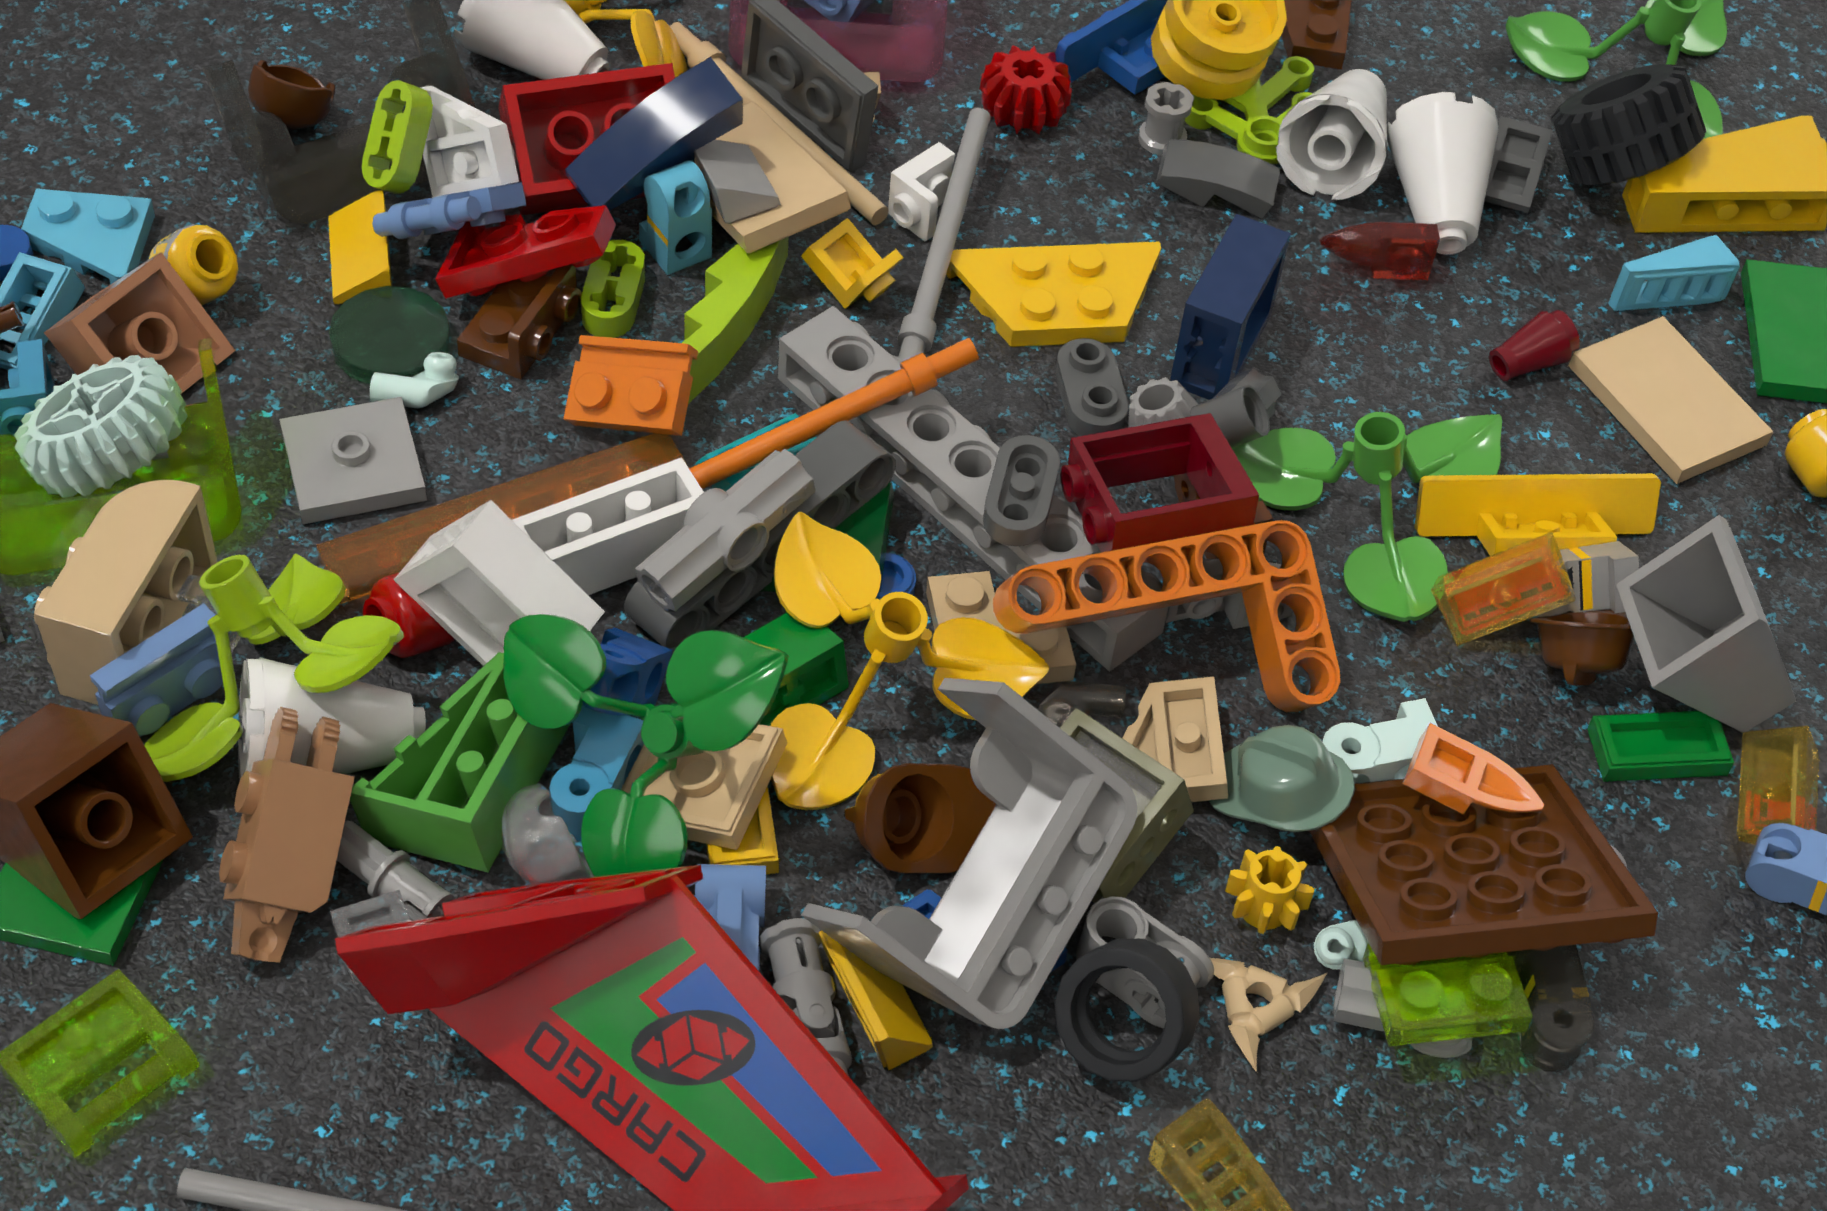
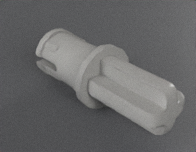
(390, 872)

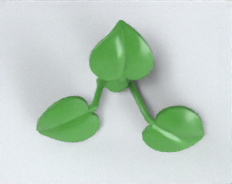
(1560, 45)
(1390, 576)

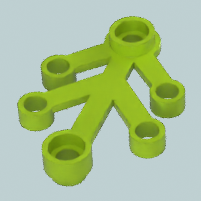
(1260, 131)

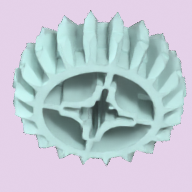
(101, 426)

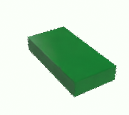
(1659, 746)

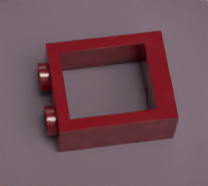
(1153, 452)

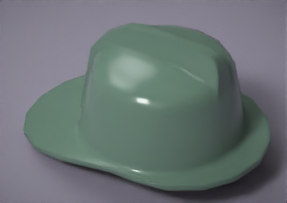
(1286, 781)

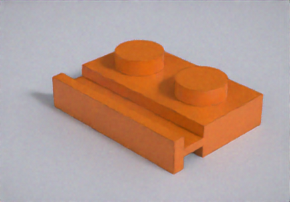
(631, 385)

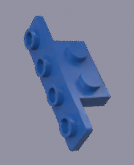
(1117, 45)

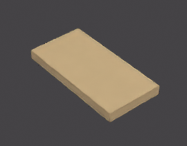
(803, 186)

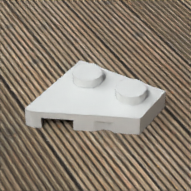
(466, 148)

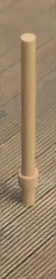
(858, 195)

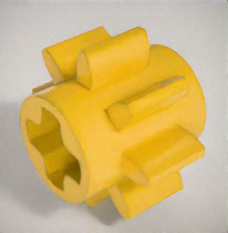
(1269, 889)

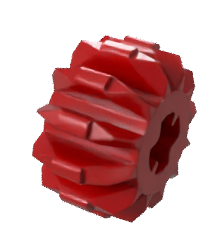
(1025, 89)

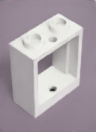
(486, 576)

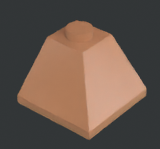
(142, 315)

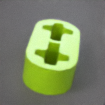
(397, 137)
(624, 290)

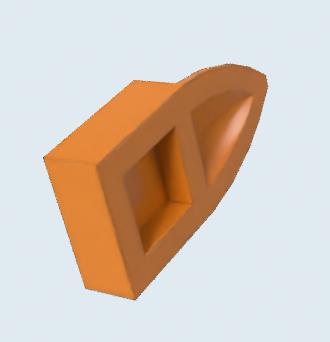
(1466, 774)

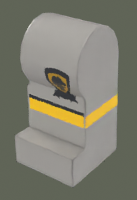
(1594, 576)

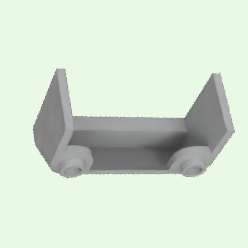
(1022, 880)

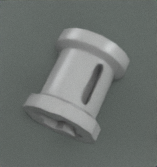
(1167, 109)

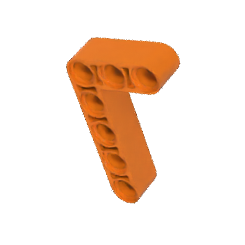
(1187, 582)

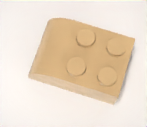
(123, 580)

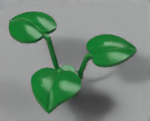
(721, 698)

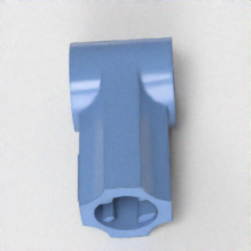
(736, 902)

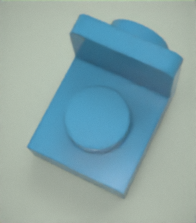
(27, 384)

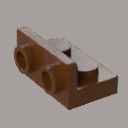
(520, 322)

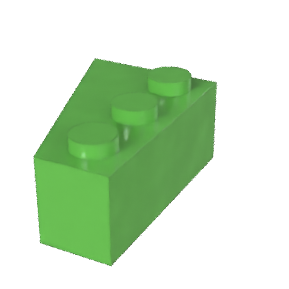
(454, 780)

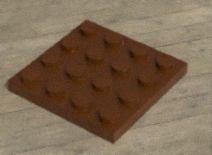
(1481, 879)

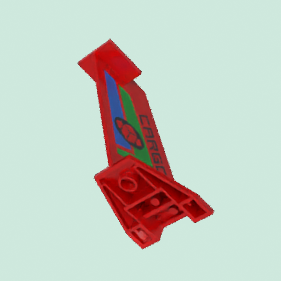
(651, 1043)

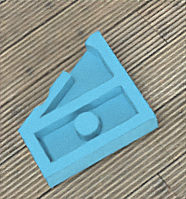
(90, 230)

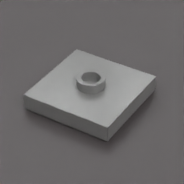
(352, 460)

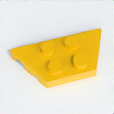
(1058, 290)

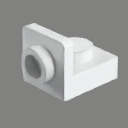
(919, 189)

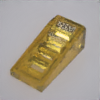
(1222, 1145)

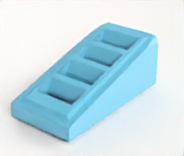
(1677, 277)
(61, 293)

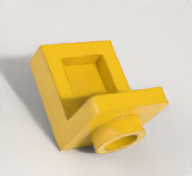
(850, 264)

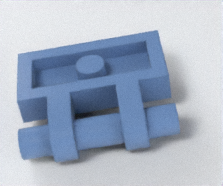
(449, 211)

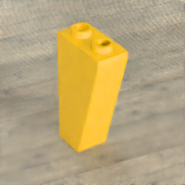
(1738, 183)

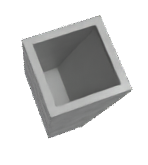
(1707, 630)

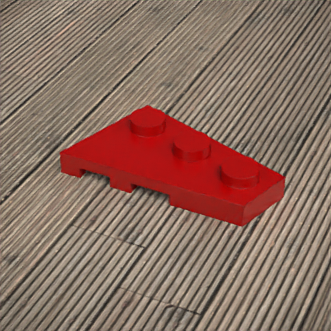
(522, 250)

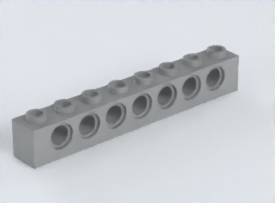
(949, 469)

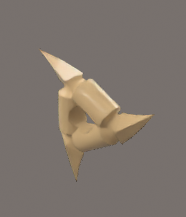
(1250, 1021)

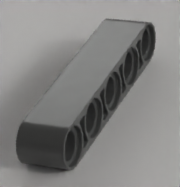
(846, 474)

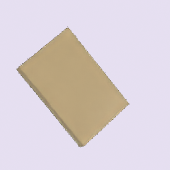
(1670, 399)

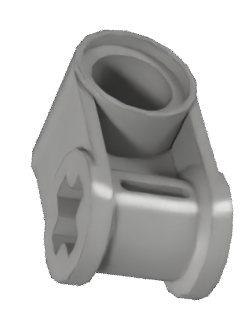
(1126, 920)

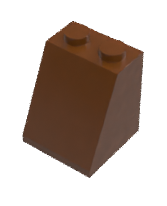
(82, 806)

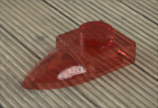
(1388, 248)

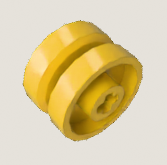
(1217, 44)

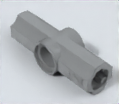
(725, 530)

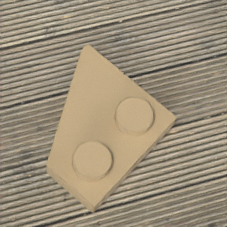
(1183, 733)

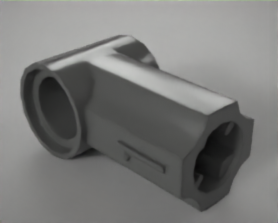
(1243, 407)

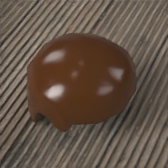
(290, 94)

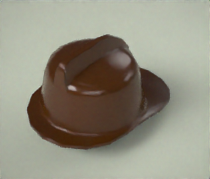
(1585, 643)
(920, 817)

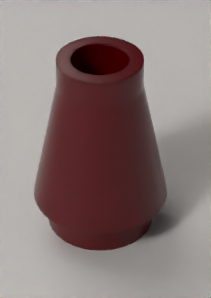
(1537, 345)

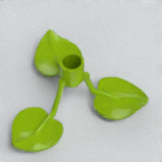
(244, 605)

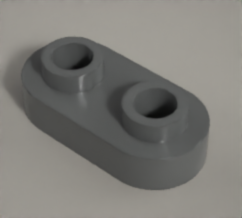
(1086, 377)
(1021, 490)

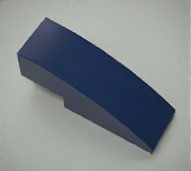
(657, 135)

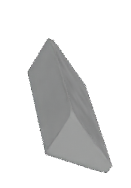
(735, 180)

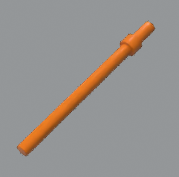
(915, 376)

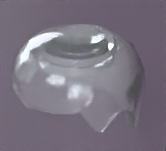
(538, 841)

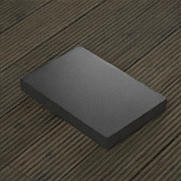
(809, 82)

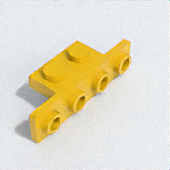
(1523, 507)

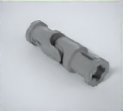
(804, 984)

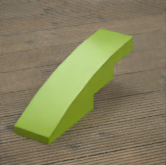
(734, 300)

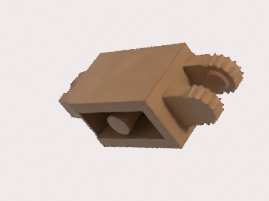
(284, 837)

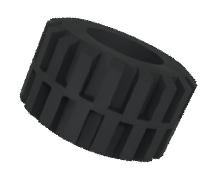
(1629, 124)

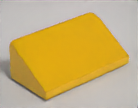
(357, 253)
(880, 1007)

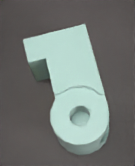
(1383, 748)

